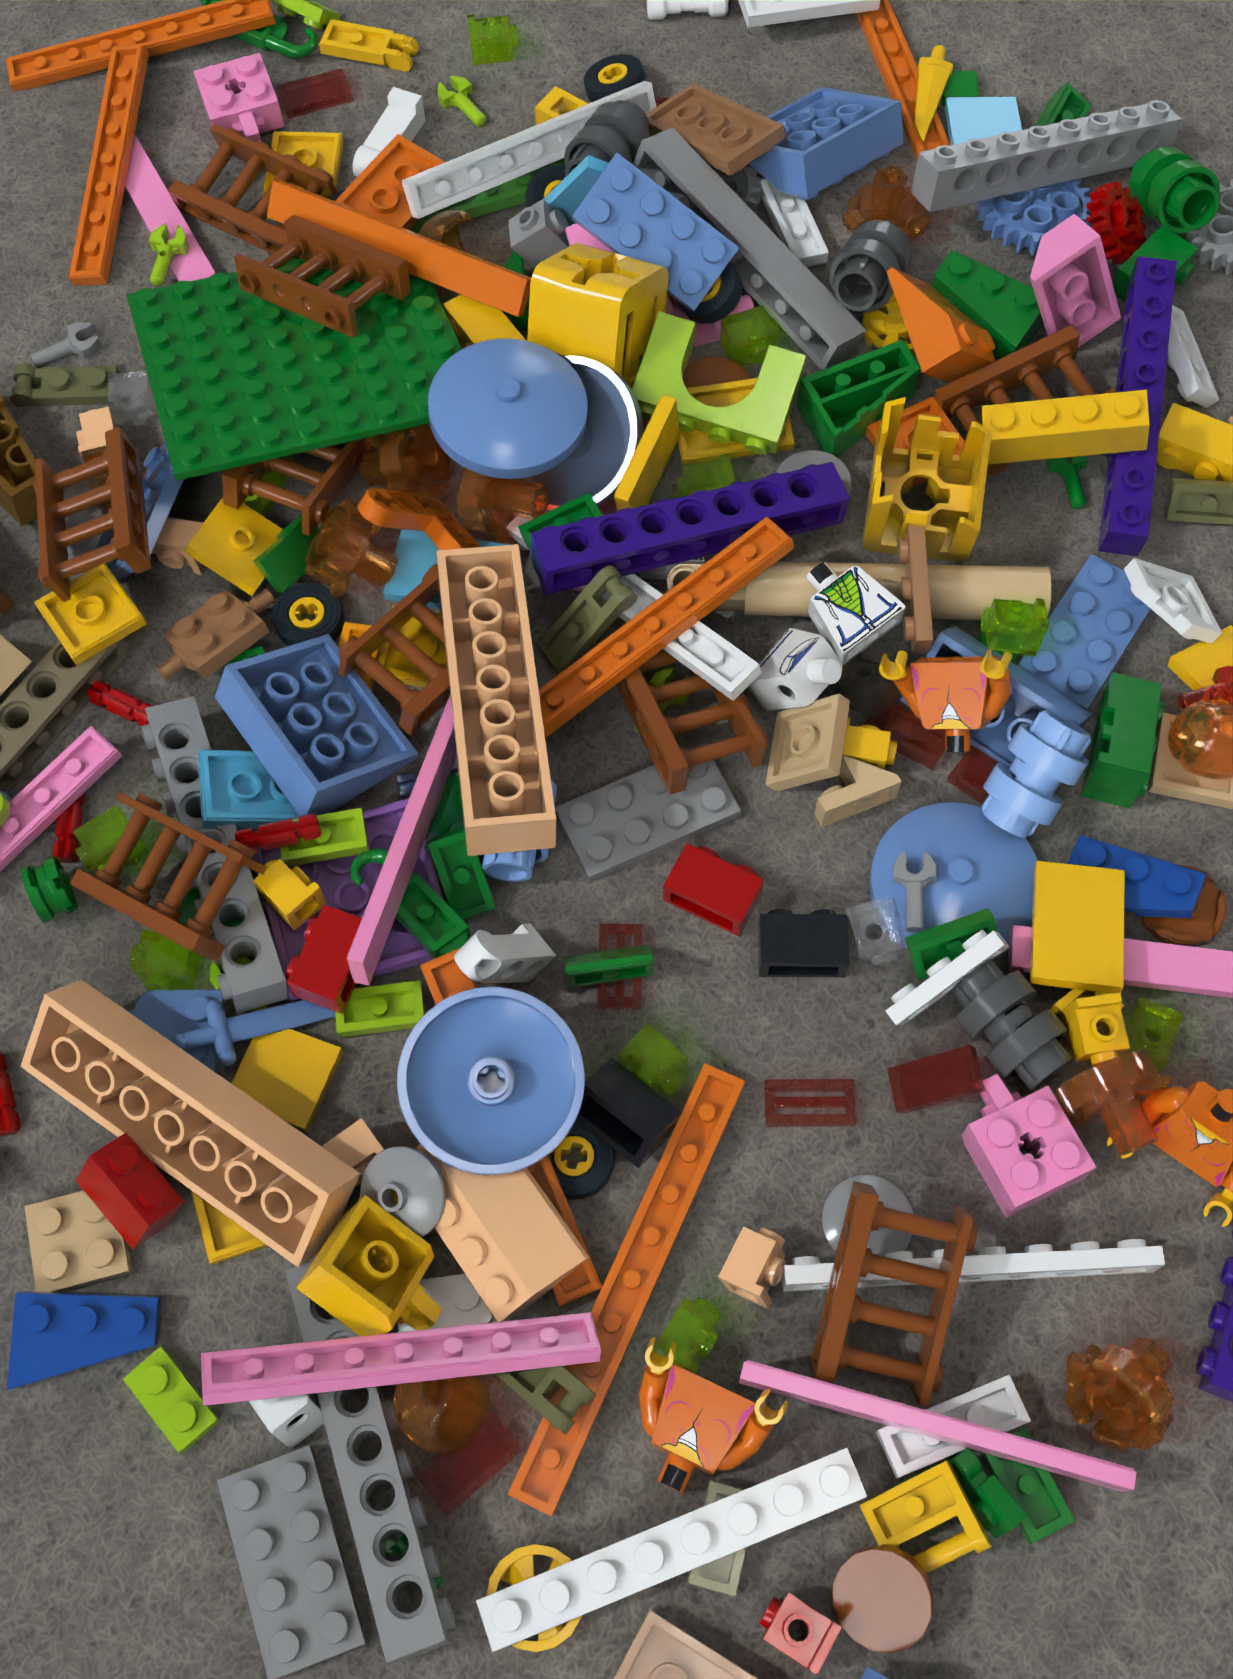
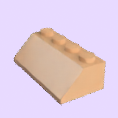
(505, 1237)

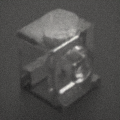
(130, 397)
(886, 915)

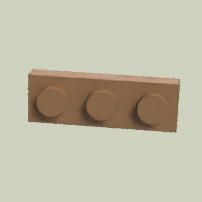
(915, 589)

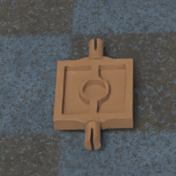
(215, 634)

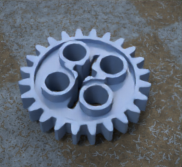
(1031, 213)

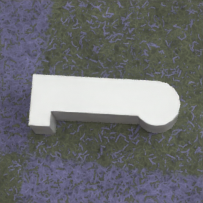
(402, 117)
(504, 957)

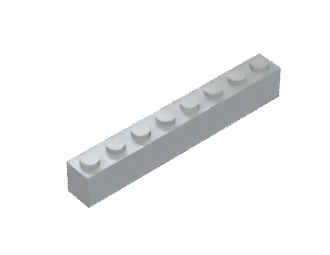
(764, 262)

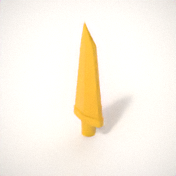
(932, 80)

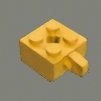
(372, 1273)

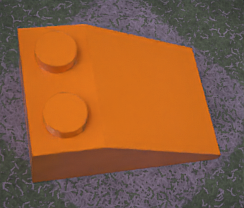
(941, 334)

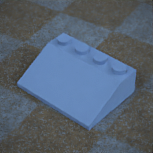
(828, 139)
(312, 727)

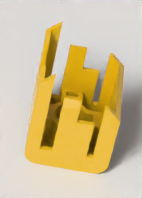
(596, 306)
(952, 483)

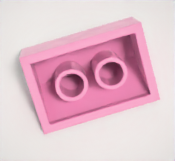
(1074, 280)

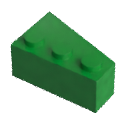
(991, 300)
(853, 394)
(1123, 741)

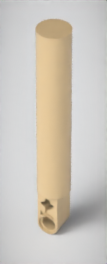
(955, 590)

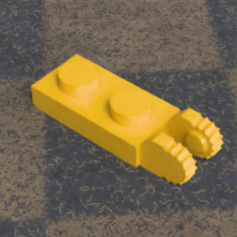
(368, 45)

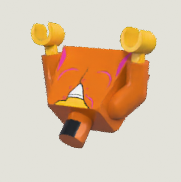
(952, 691)
(1198, 1132)
(699, 1420)

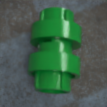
(1175, 189)

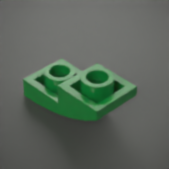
(285, 559)

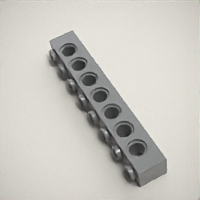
(1041, 155)
(263, 979)
(399, 1633)

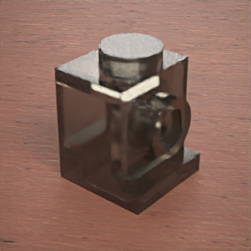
(866, 687)

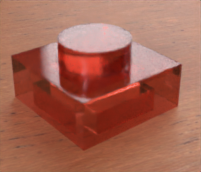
(972, 773)

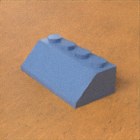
(1026, 701)

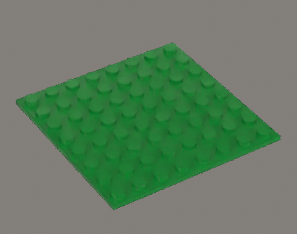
(263, 383)

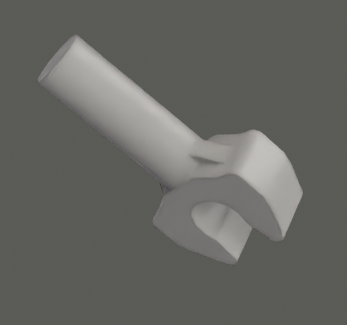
(70, 345)
(914, 888)

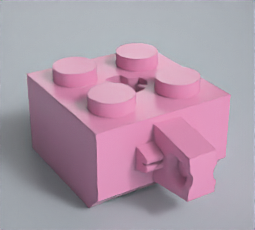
(240, 96)
(1028, 1122)

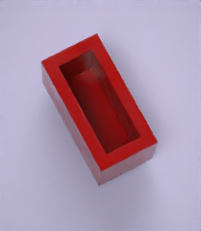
(713, 888)
(322, 968)
(129, 1190)

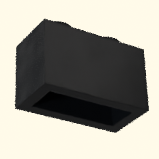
(803, 944)
(626, 1112)

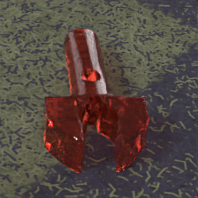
(1220, 690)

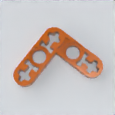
(417, 513)

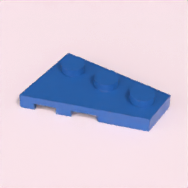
(1151, 884)
(77, 1330)

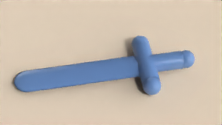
(226, 1031)

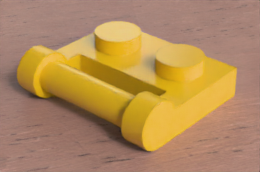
(921, 1506)

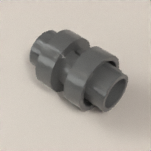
(609, 130)
(860, 268)
(1023, 1040)

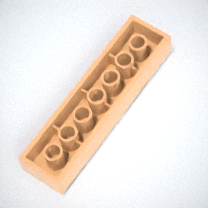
(495, 702)
(189, 1121)

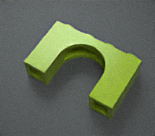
(754, 421)

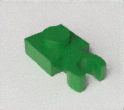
(986, 1495)

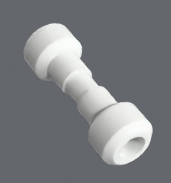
(660, 8)

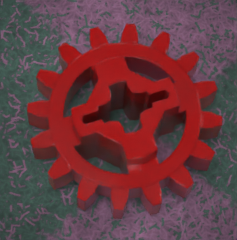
(1117, 221)

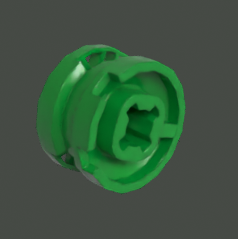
(49, 889)

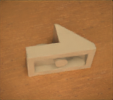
(865, 788)

